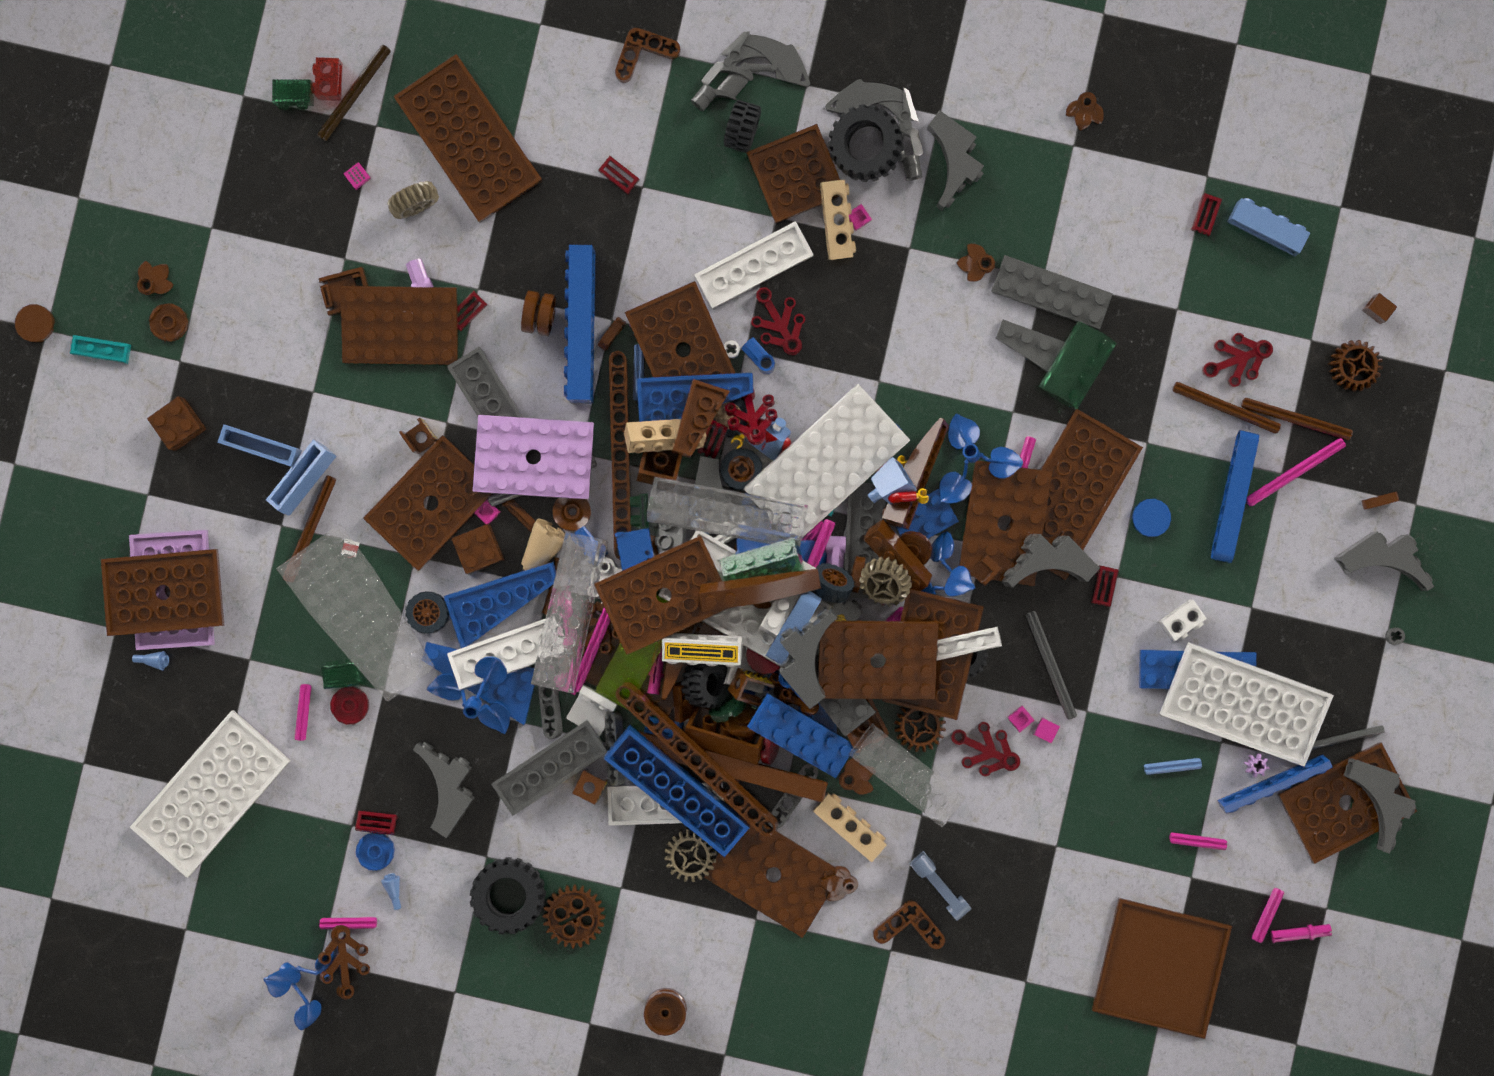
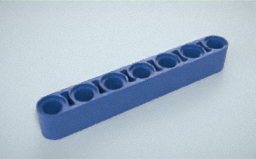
(1235, 496)

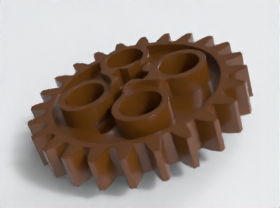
(582, 930)

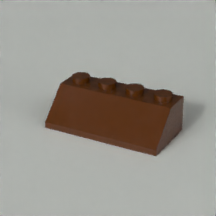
(715, 738)

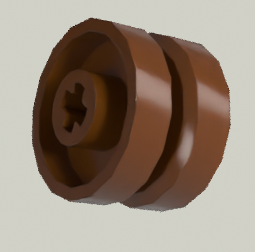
(538, 313)
(668, 1000)

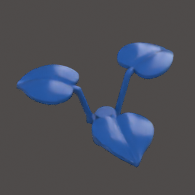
(964, 434)
(960, 579)
(492, 715)
(288, 975)

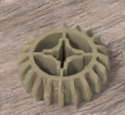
(413, 200)
(888, 592)
(682, 850)

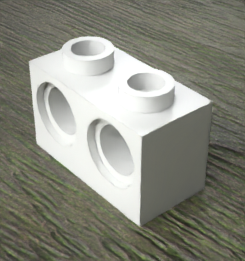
(1180, 616)

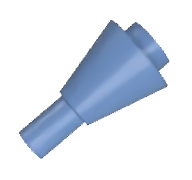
(157, 660)
(392, 886)

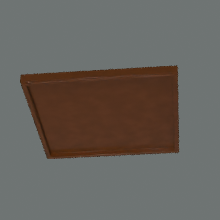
(1161, 968)

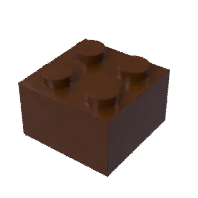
(176, 423)
(658, 464)
(477, 549)

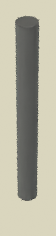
(1348, 737)

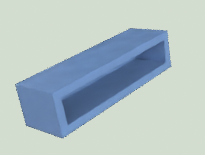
(1269, 227)
(259, 445)
(301, 477)

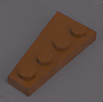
(699, 411)

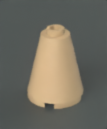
(542, 545)

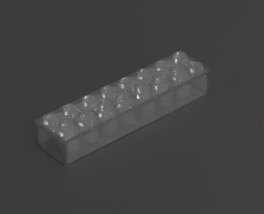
(725, 512)
(569, 612)

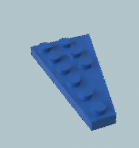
(666, 396)
(488, 604)
(513, 692)

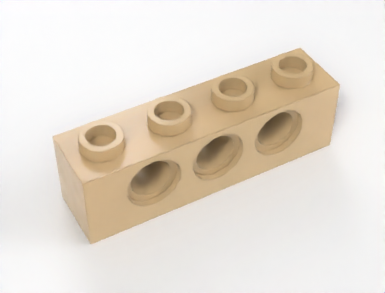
(828, 190)
(653, 435)
(870, 849)

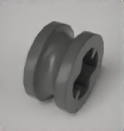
(1393, 630)

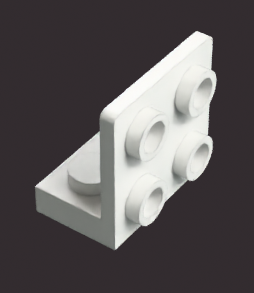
(591, 707)

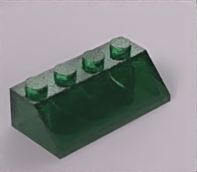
(1077, 365)
(763, 561)

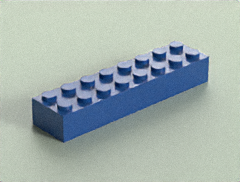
(581, 322)
(677, 790)

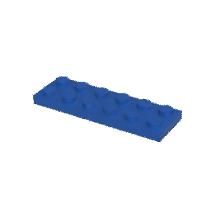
(1159, 666)
(801, 735)

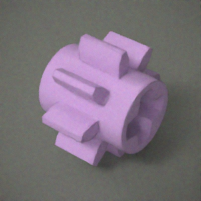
(1256, 771)

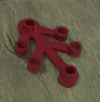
(780, 324)
(1241, 358)
(754, 434)
(989, 750)

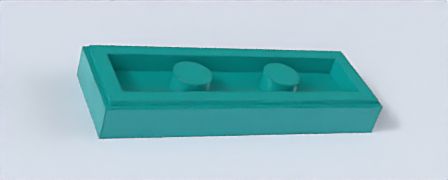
(100, 349)

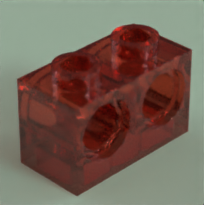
(332, 78)

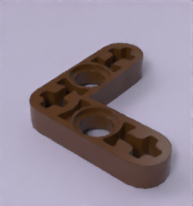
(637, 46)
(914, 919)

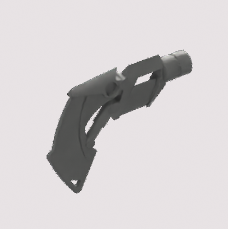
(783, 60)
(896, 101)

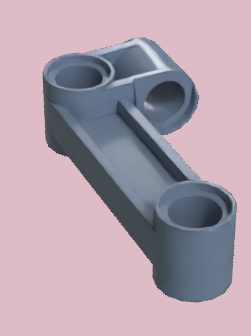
(925, 867)

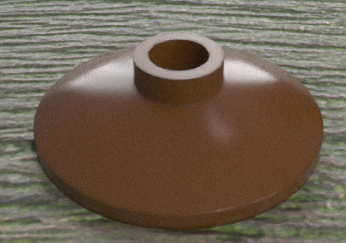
(565, 520)

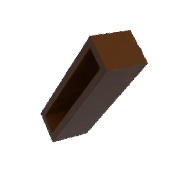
(888, 544)

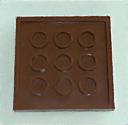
(792, 172)

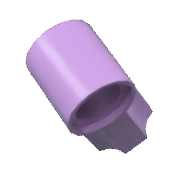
(418, 274)
(835, 550)

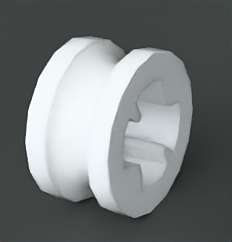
(732, 343)

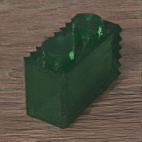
(292, 93)
(341, 675)

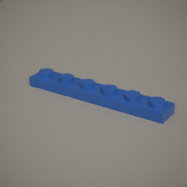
(1273, 784)

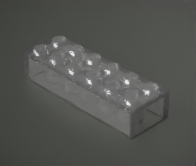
(907, 775)

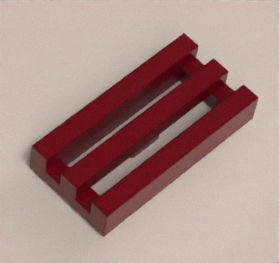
(631, 185)
(1201, 229)
(478, 300)
(707, 451)
(1097, 583)
(392, 825)

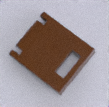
(332, 291)

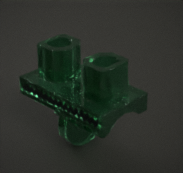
(642, 502)

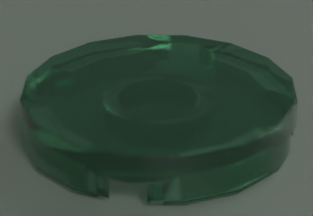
(731, 707)

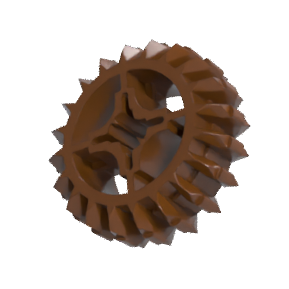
(1340, 361)
(915, 734)

